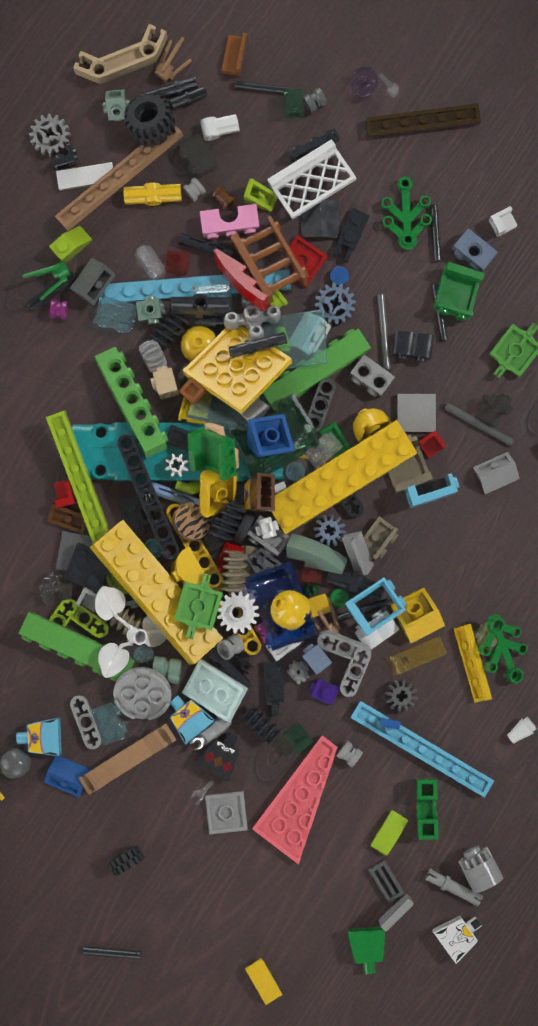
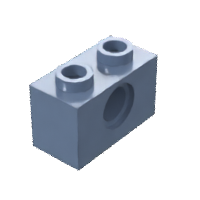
(471, 240)
(316, 658)

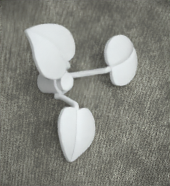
(114, 658)

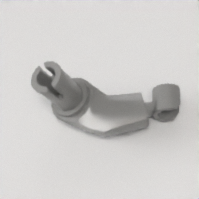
(212, 732)

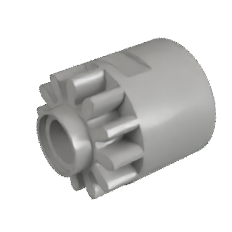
(480, 869)

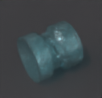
(295, 474)

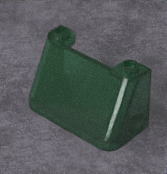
(301, 431)

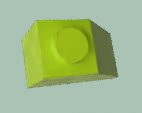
(70, 244)

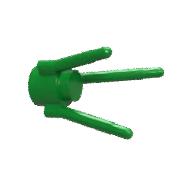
(59, 271)

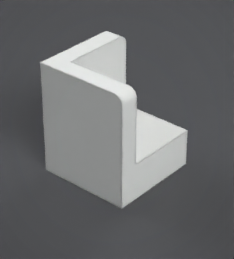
(503, 221)

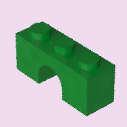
(426, 808)

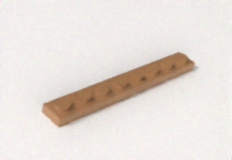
(113, 181)

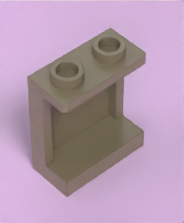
(411, 471)

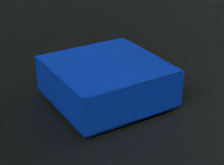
(390, 723)

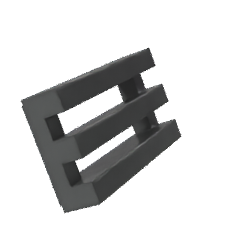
(378, 867)

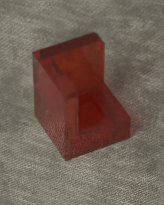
(177, 261)

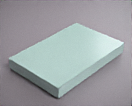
(214, 690)

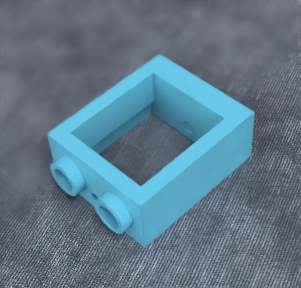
(357, 615)

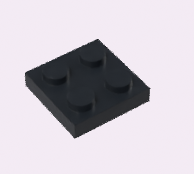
(86, 568)

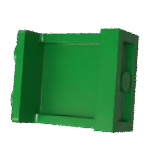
(457, 291)
(212, 452)

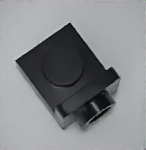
(65, 161)

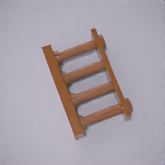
(251, 259)

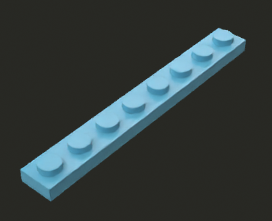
(424, 750)

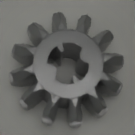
(405, 701)

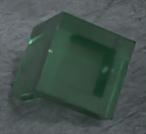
(293, 103)
(298, 738)

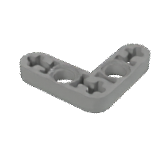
(352, 654)

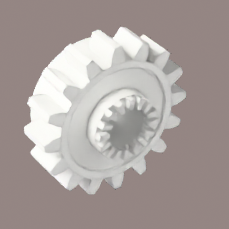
(248, 612)

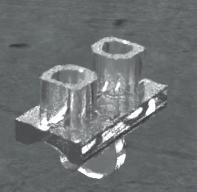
(326, 449)

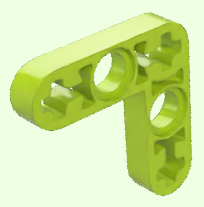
(74, 616)

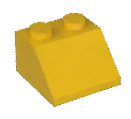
(420, 616)

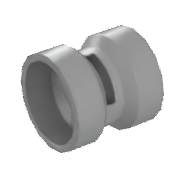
(231, 646)
(349, 753)

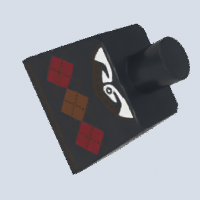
(220, 757)

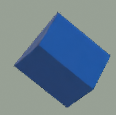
(269, 436)

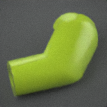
(189, 488)

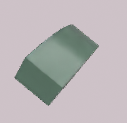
(315, 554)

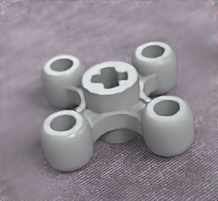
(252, 318)

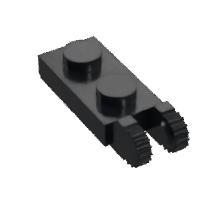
(351, 233)
(229, 667)

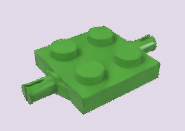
(515, 350)
(198, 606)

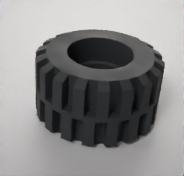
(145, 108)

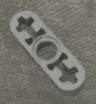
(75, 710)

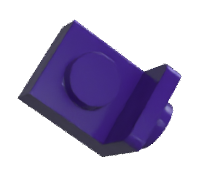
(323, 691)

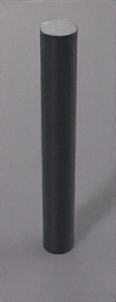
(260, 87)
(435, 233)
(440, 318)
(367, 608)
(112, 952)

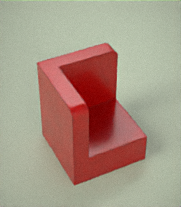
(431, 444)
(64, 493)

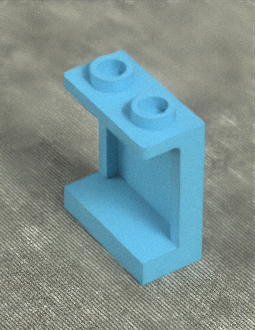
(415, 500)

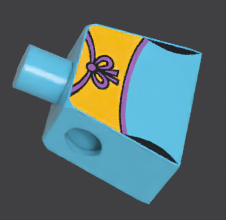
(189, 718)
(42, 737)

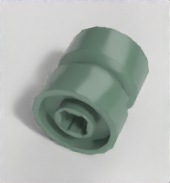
(169, 669)

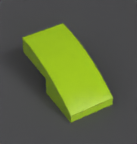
(389, 833)

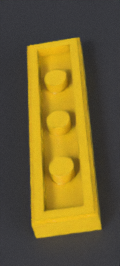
(472, 663)

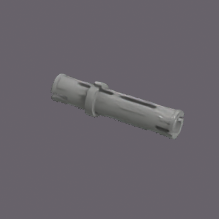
(446, 883)

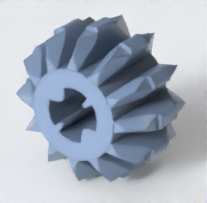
(332, 524)

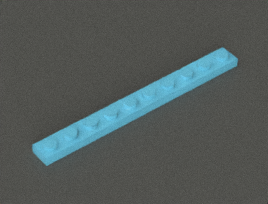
(176, 287)

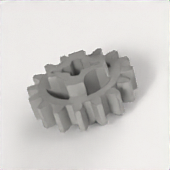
(57, 138)

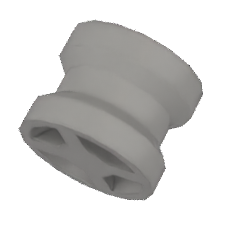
(194, 189)

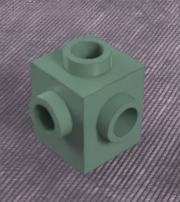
(115, 104)
(144, 310)

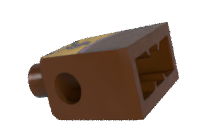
(260, 493)

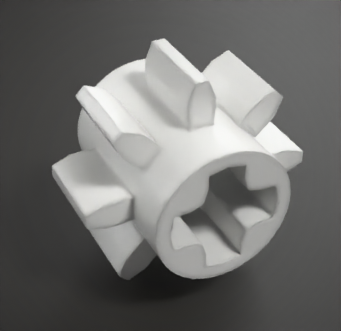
(182, 467)
(267, 528)

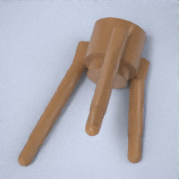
(164, 69)
(329, 626)

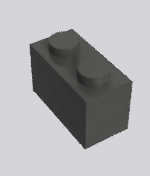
(92, 281)

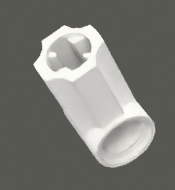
(215, 127)

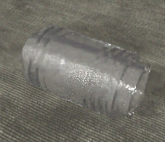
(150, 262)

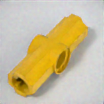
(152, 194)

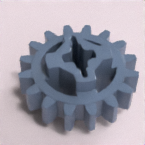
(343, 305)

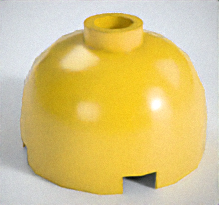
(195, 341)
(369, 422)
(289, 609)

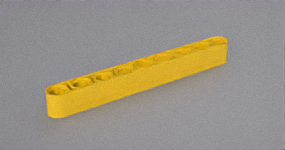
(212, 569)

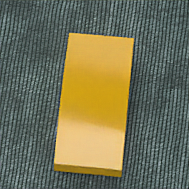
(263, 981)

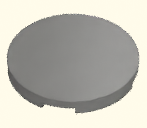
(142, 693)

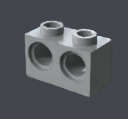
(375, 372)

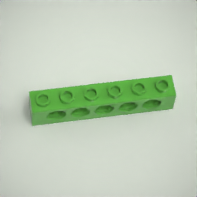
(149, 444)

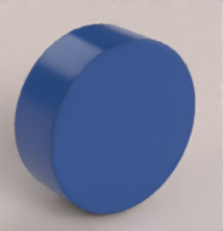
(339, 275)

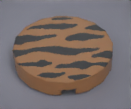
(190, 522)

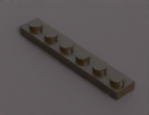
(423, 120)

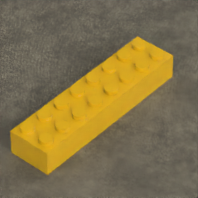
(342, 477)
(151, 589)

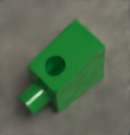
(367, 946)

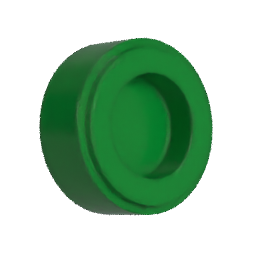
(339, 597)

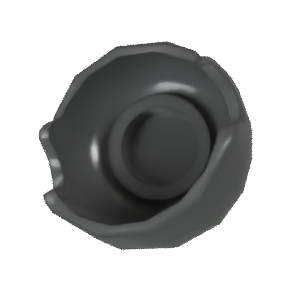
(15, 763)

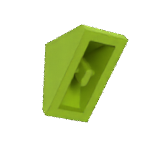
(259, 195)

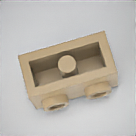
(164, 383)

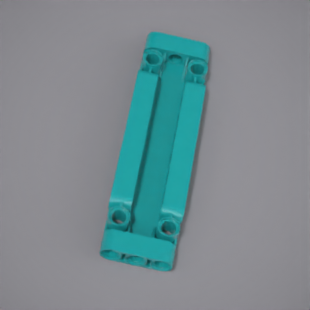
(106, 453)

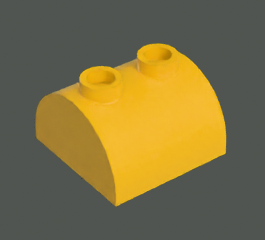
(214, 491)
(186, 568)

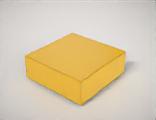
(319, 603)

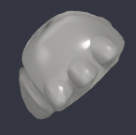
(293, 668)

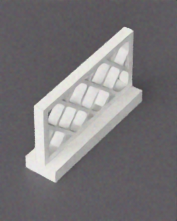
(305, 165)

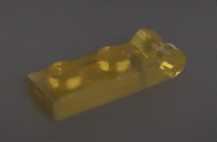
(419, 655)

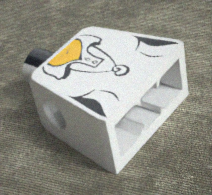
(457, 936)

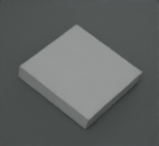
(417, 412)
(226, 812)
(396, 912)

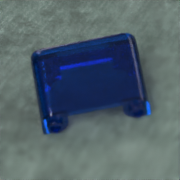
(264, 588)

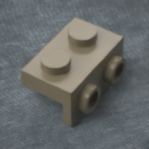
(378, 537)

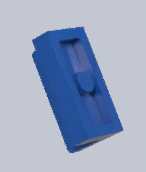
(65, 775)

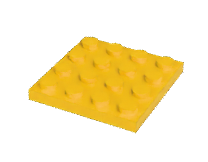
(237, 379)

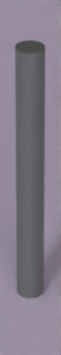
(383, 331)
(479, 424)

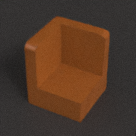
(193, 391)

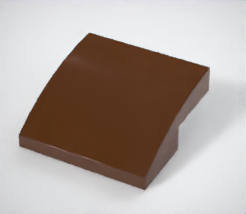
(67, 517)

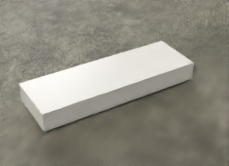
(81, 176)

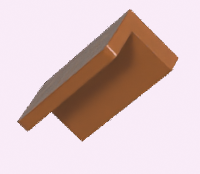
(234, 55)

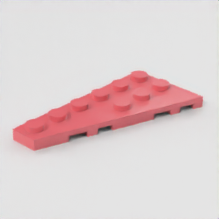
(294, 808)

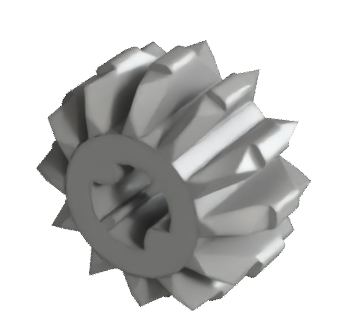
(152, 355)

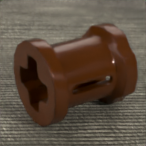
(223, 197)

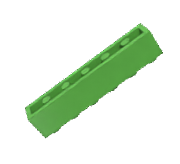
(305, 378)
(66, 642)

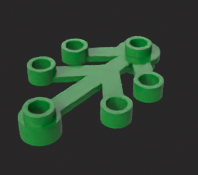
(406, 216)
(502, 647)

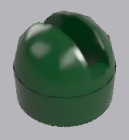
(315, 589)

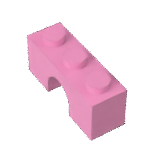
(214, 226)

